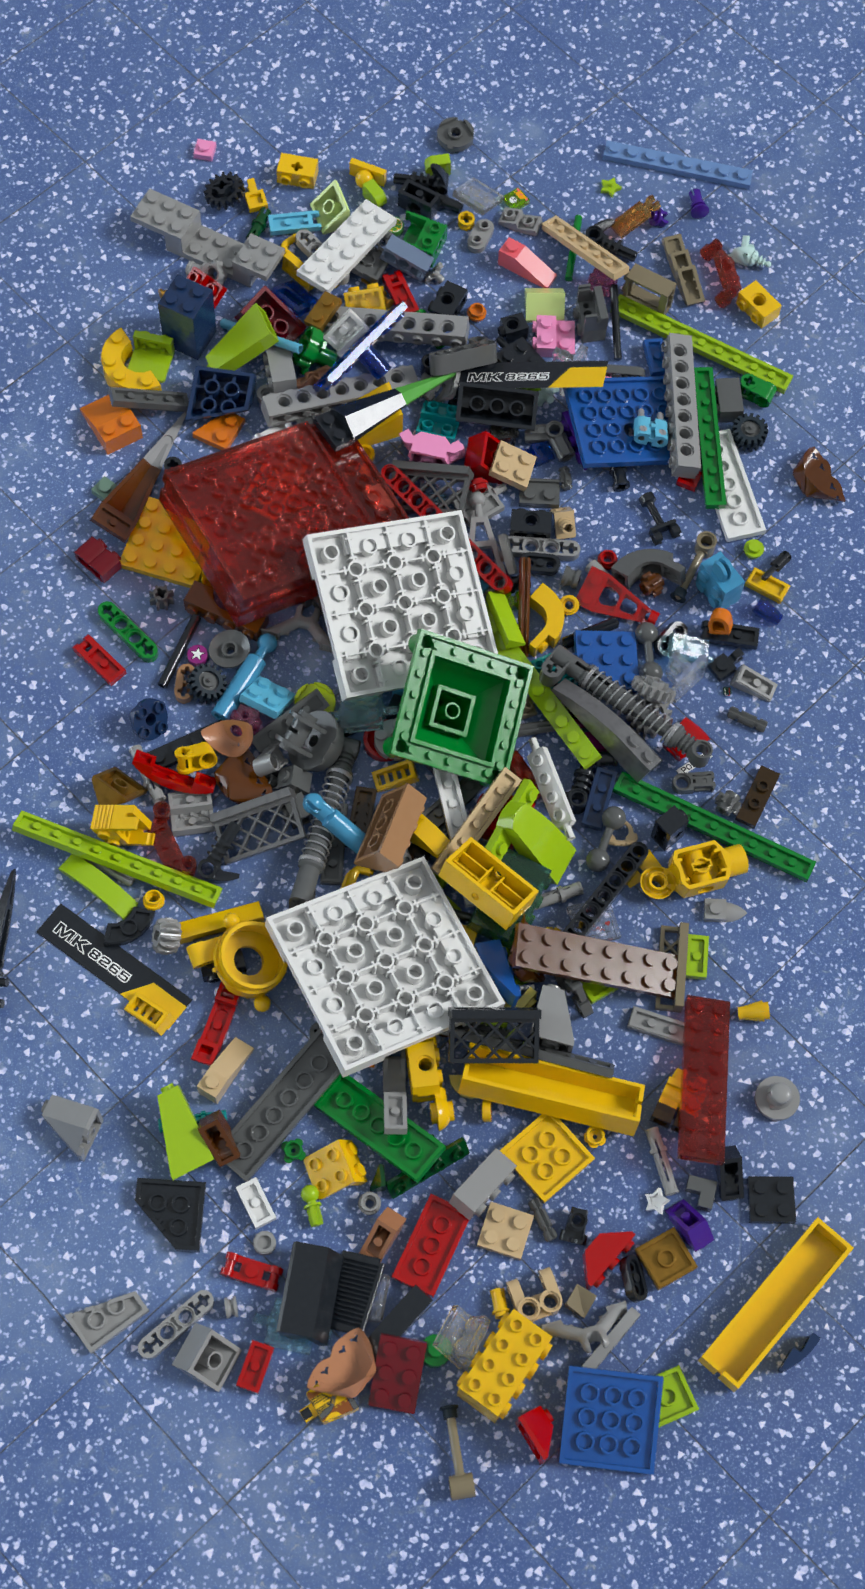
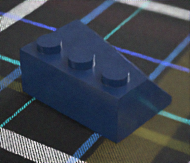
(220, 393)

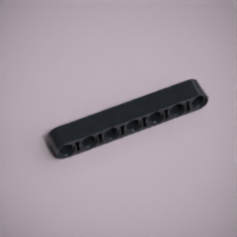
(607, 891)

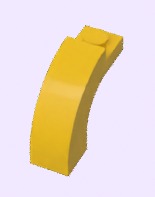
(550, 608)

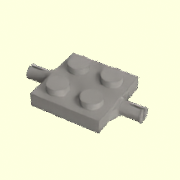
(491, 506)

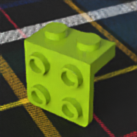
(152, 353)

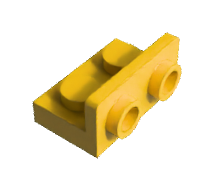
(369, 298)

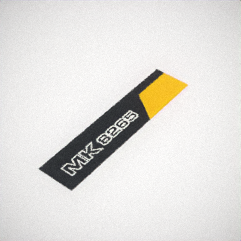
(538, 374)
(110, 964)

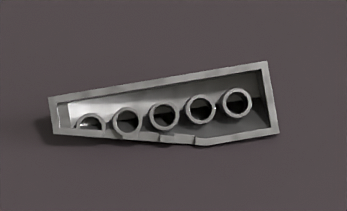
(610, 730)

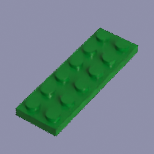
(363, 1117)

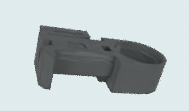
(580, 1000)

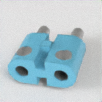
(650, 431)

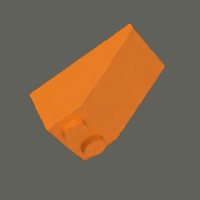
(112, 425)

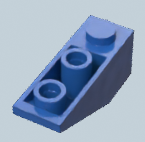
(495, 960)

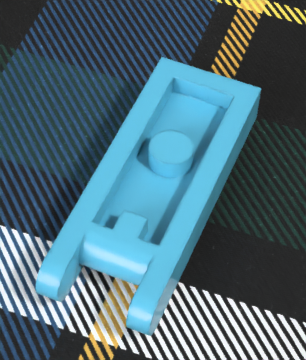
(293, 222)

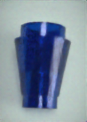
(767, 611)

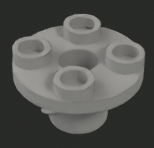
(777, 1098)

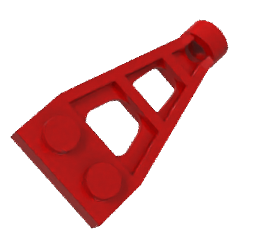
(593, 588)

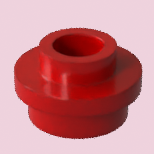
(478, 484)
(607, 554)

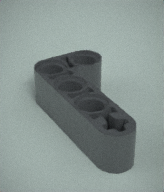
(476, 353)

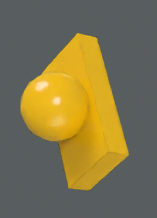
(364, 172)

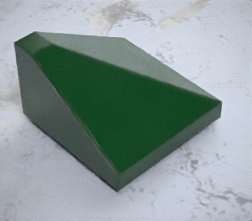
(378, 1183)

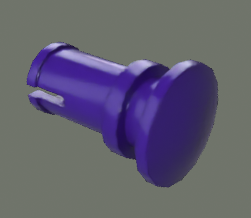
(698, 207)

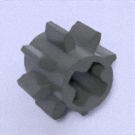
(165, 601)
(728, 803)

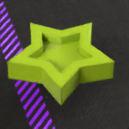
(610, 187)

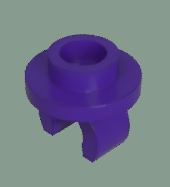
(658, 218)

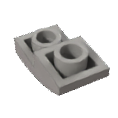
(519, 222)

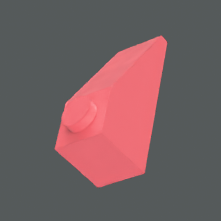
(525, 263)

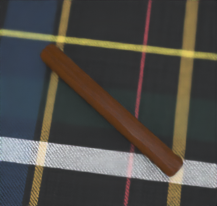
(524, 601)

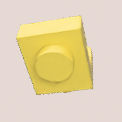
(527, 1000)

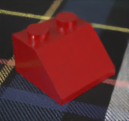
(480, 455)

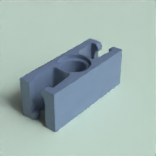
(406, 258)

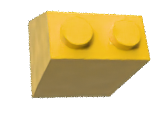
(387, 429)

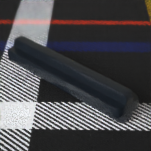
(606, 625)

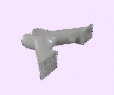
(307, 623)
(590, 1334)

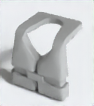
(449, 387)

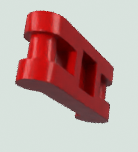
(251, 1271)

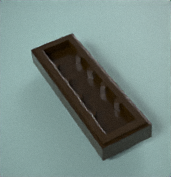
(757, 797)
(363, 807)

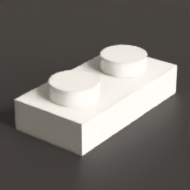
(256, 1203)

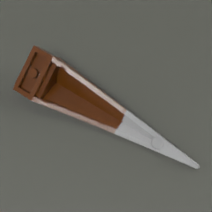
(124, 505)

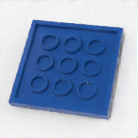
(611, 1419)

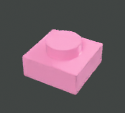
(204, 150)

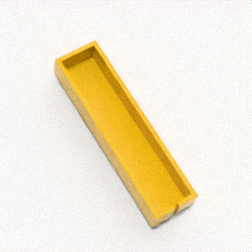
(555, 1091)
(775, 1304)

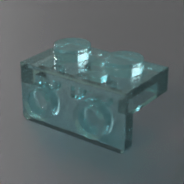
(689, 647)

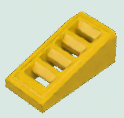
(401, 766)
(160, 1021)

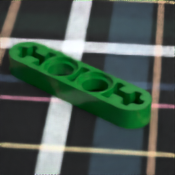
(128, 631)

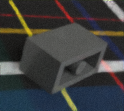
(728, 399)

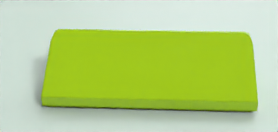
(504, 620)

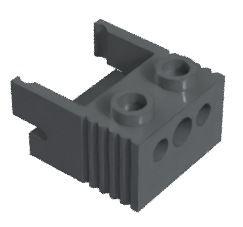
(590, 314)

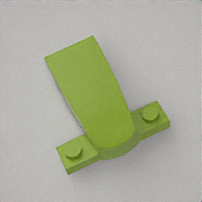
(531, 834)

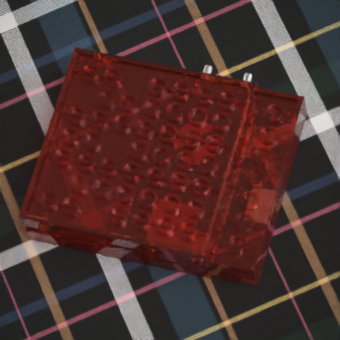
(257, 502)

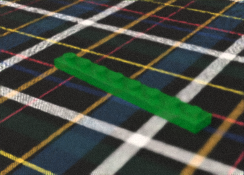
(709, 439)

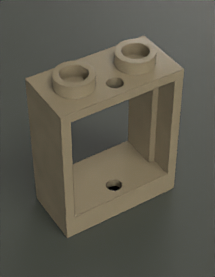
(652, 282)

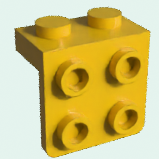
(335, 1168)

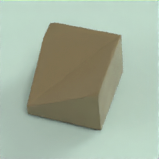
(580, 1301)

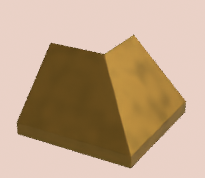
(115, 787)

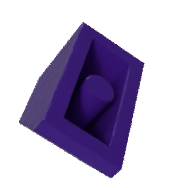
(690, 1225)

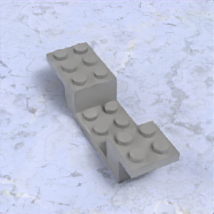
(201, 244)

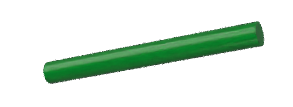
(572, 256)

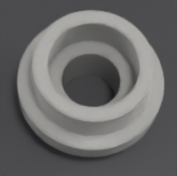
(366, 1197)

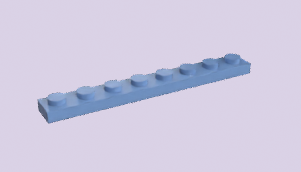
(677, 164)

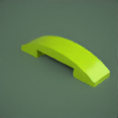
(99, 885)

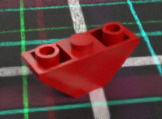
(603, 1255)

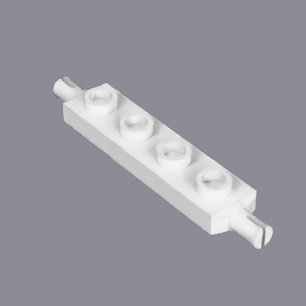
(551, 788)

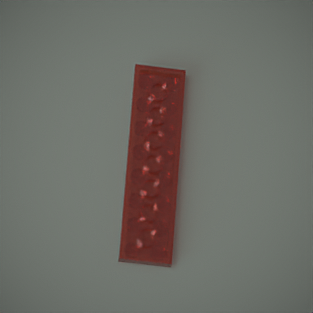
(704, 1080)

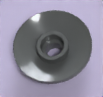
(227, 641)

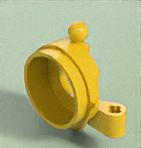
(222, 952)

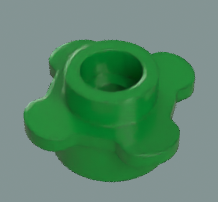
(293, 1144)

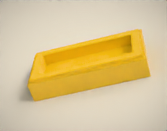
(771, 588)

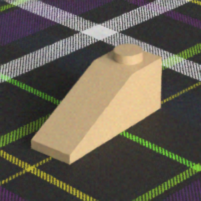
(224, 1070)

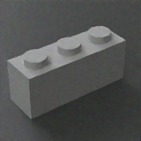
(279, 369)
(483, 1185)

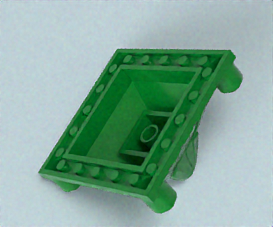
(459, 708)

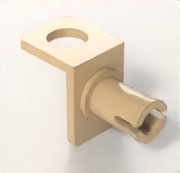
(564, 522)

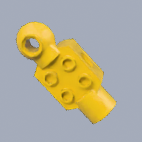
(695, 870)
(428, 1084)

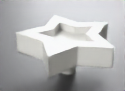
(656, 1201)

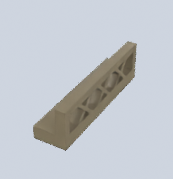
(681, 950)

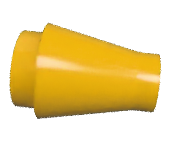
(755, 1011)

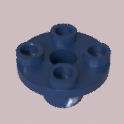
(149, 719)

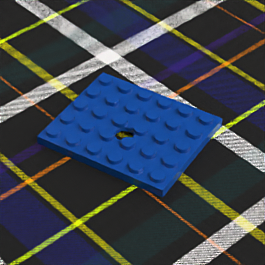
(602, 413)

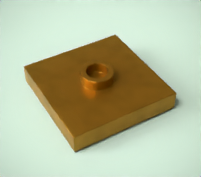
(666, 1258)

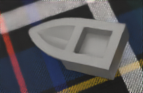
(721, 911)

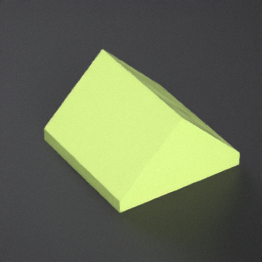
(332, 208)
(544, 302)

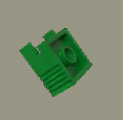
(425, 234)

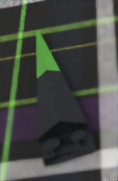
(353, 420)

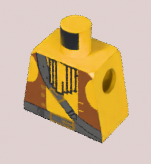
(327, 1407)

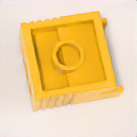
(122, 825)

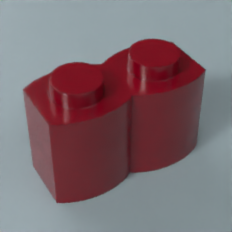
(98, 559)

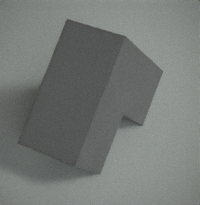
(705, 1189)

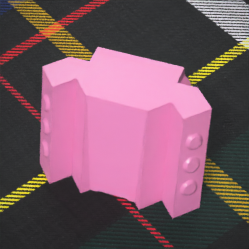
(431, 448)

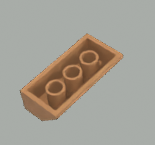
(391, 829)

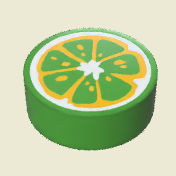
(398, 228)

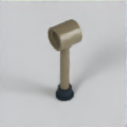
(701, 552)
(460, 1484)

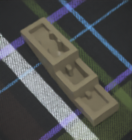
(683, 270)

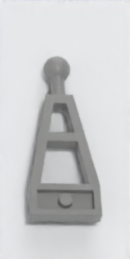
(477, 500)

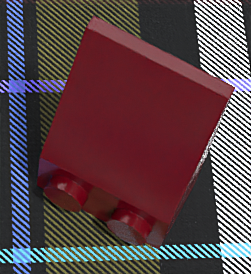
(281, 317)

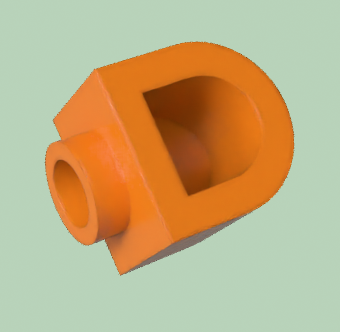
(720, 622)

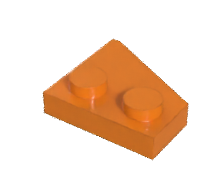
(220, 431)

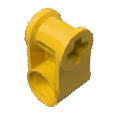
(195, 758)

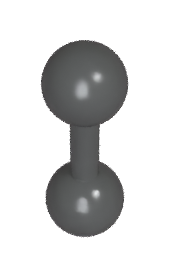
(646, 634)
(598, 858)

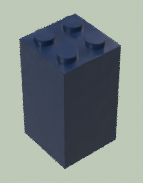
(188, 316)

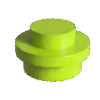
(753, 549)

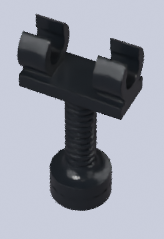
(648, 500)

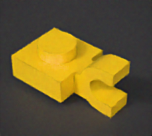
(255, 198)

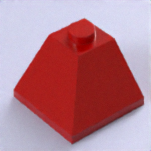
(537, 1431)

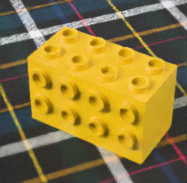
(504, 1365)

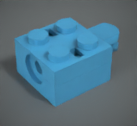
(719, 581)

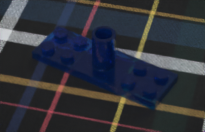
(364, 351)

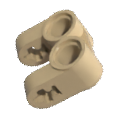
(537, 1301)

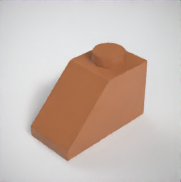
(383, 1234)

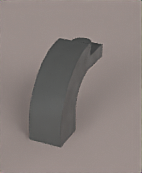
(637, 563)

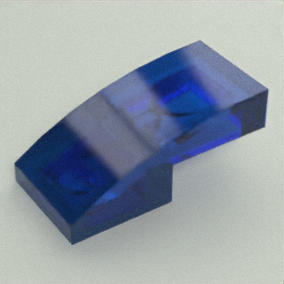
(542, 452)

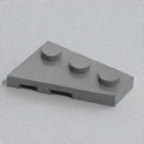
(105, 1321)

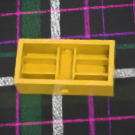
(474, 875)

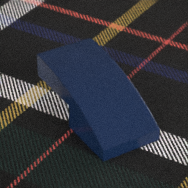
(795, 1356)

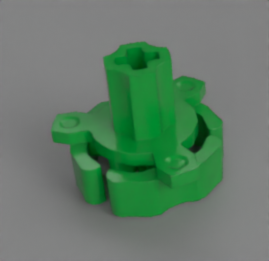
(313, 350)

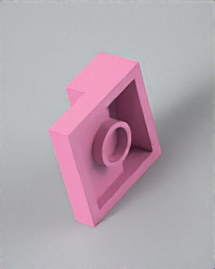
(553, 334)

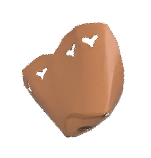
(346, 1370)

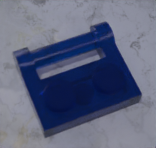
(295, 297)

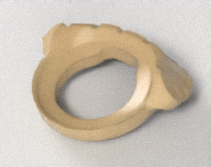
(630, 838)

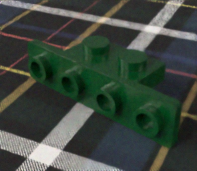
(453, 1153)

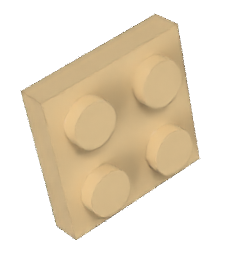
(512, 465)
(505, 1231)

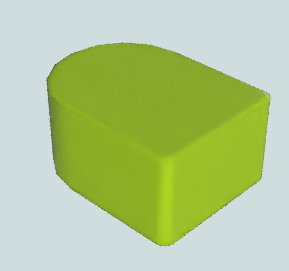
(442, 160)
(374, 193)

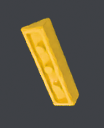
(213, 922)

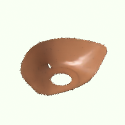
(226, 743)

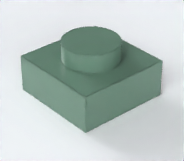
(103, 488)

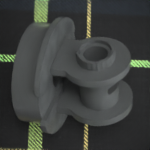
(312, 740)

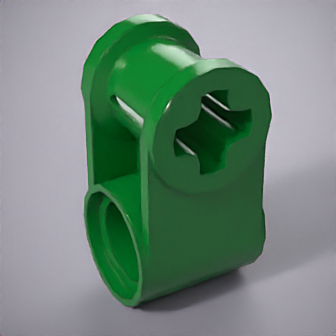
(758, 390)

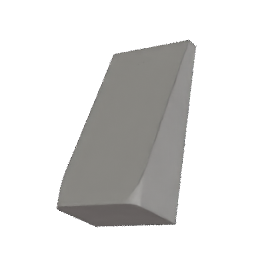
(753, 683)

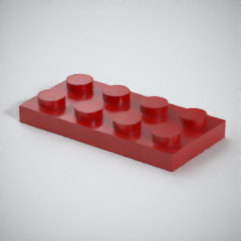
(431, 1246)

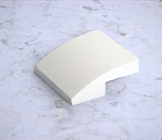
(346, 332)

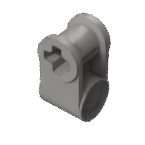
(269, 761)

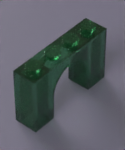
(535, 875)

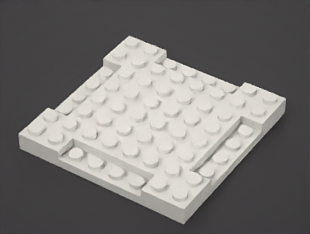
(386, 585)
(382, 963)

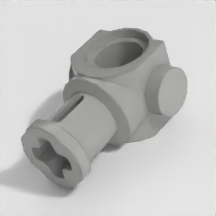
(209, 269)

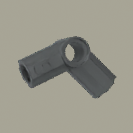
(559, 442)

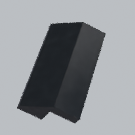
(309, 1293)

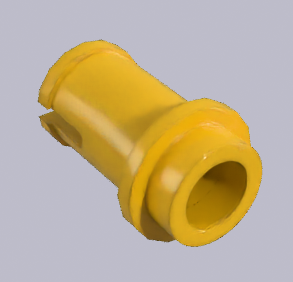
(499, 1302)

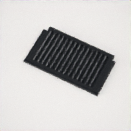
(356, 1291)

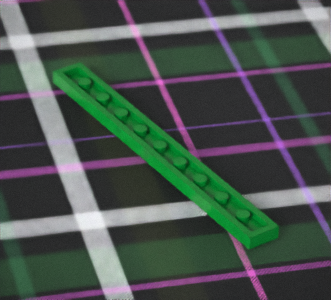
(716, 827)

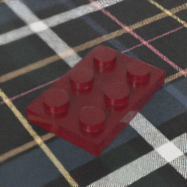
(397, 1373)

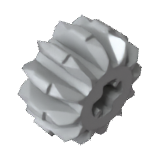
(166, 936)

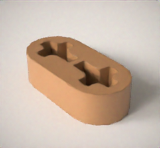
(180, 683)

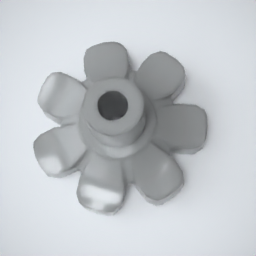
(435, 274)

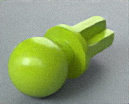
(309, 1195)

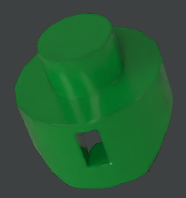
(433, 1357)

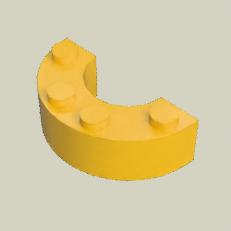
(114, 356)

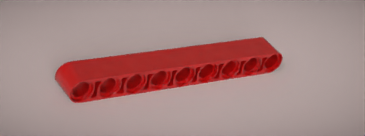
(426, 508)

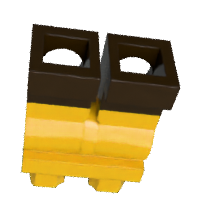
(669, 1102)

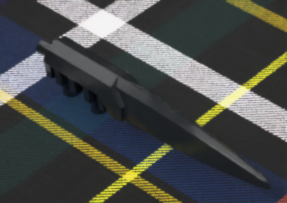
(6, 908)

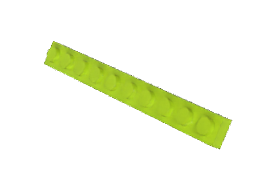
(703, 344)
(551, 707)
(117, 859)

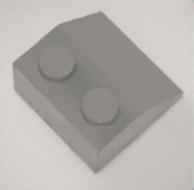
(207, 1357)

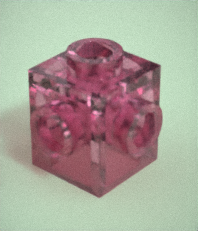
(598, 278)
(248, 715)

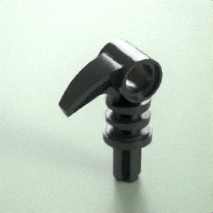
(437, 182)
(611, 246)
(580, 788)
(217, 853)

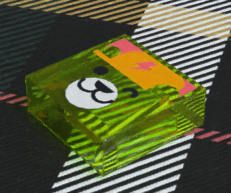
(516, 199)

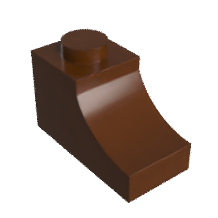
(218, 1138)

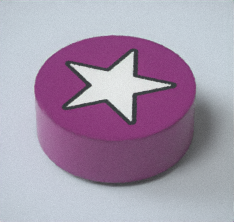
(197, 655)

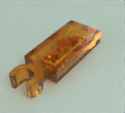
(635, 216)

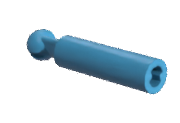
(244, 677)
(334, 821)

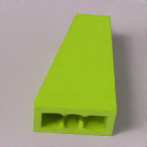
(244, 341)
(183, 1141)

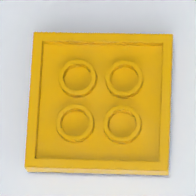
(547, 1156)

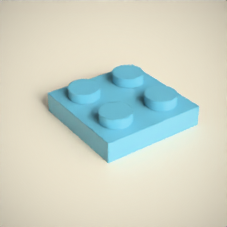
(267, 697)

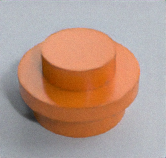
(476, 312)

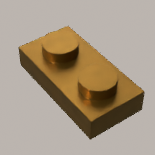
(323, 311)

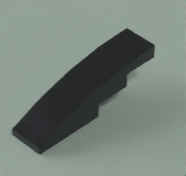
(401, 1317)

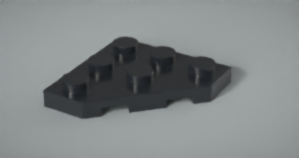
(174, 1209)

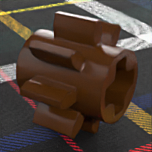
(651, 584)

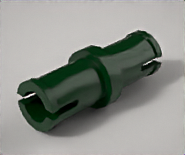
(259, 223)

